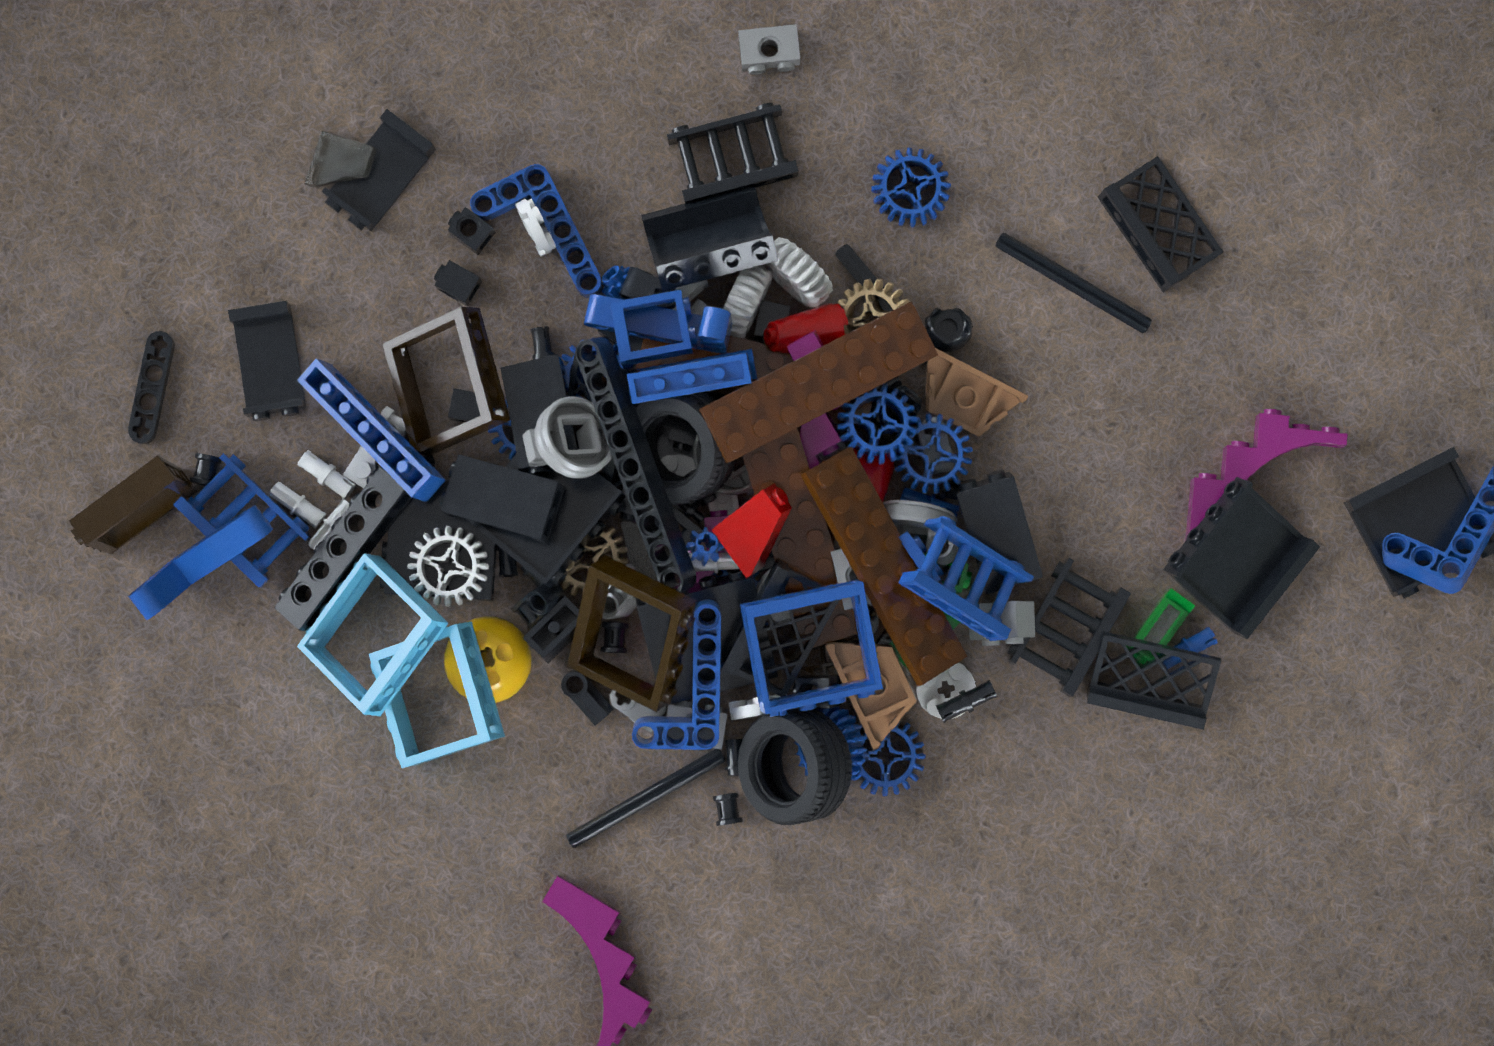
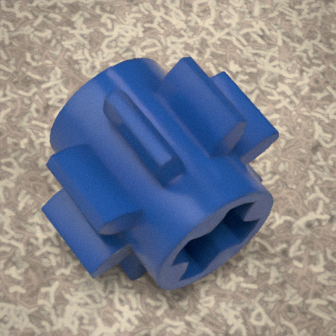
(613, 281)
(698, 550)

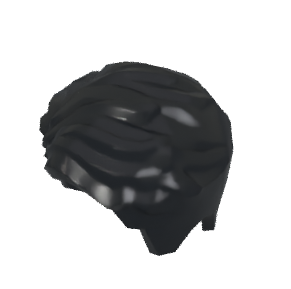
(948, 329)

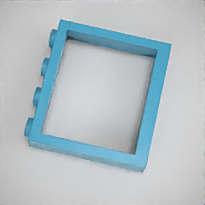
(404, 660)
(477, 692)

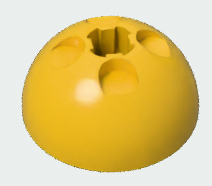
(505, 646)

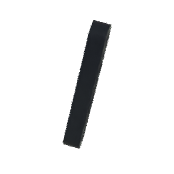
(155, 388)

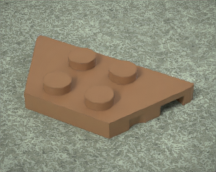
(967, 394)
(887, 706)

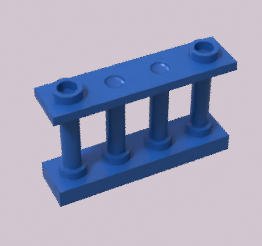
(692, 376)
(192, 508)
(944, 595)

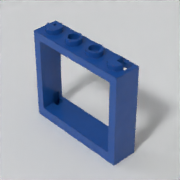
(833, 694)

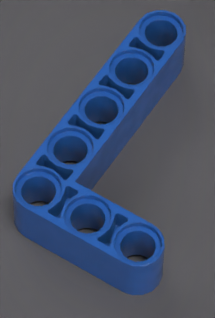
(552, 220)
(663, 324)
(1451, 559)
(199, 561)
(701, 689)

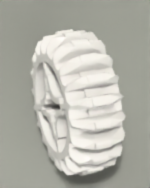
(799, 274)
(746, 298)
(444, 580)

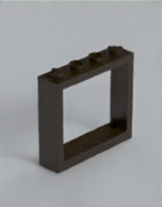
(481, 372)
(131, 506)
(581, 657)

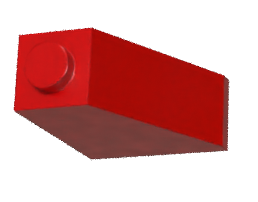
(754, 529)

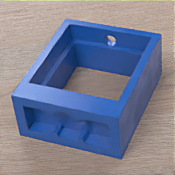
(626, 355)

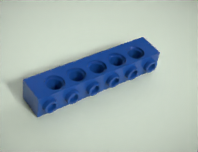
(371, 430)

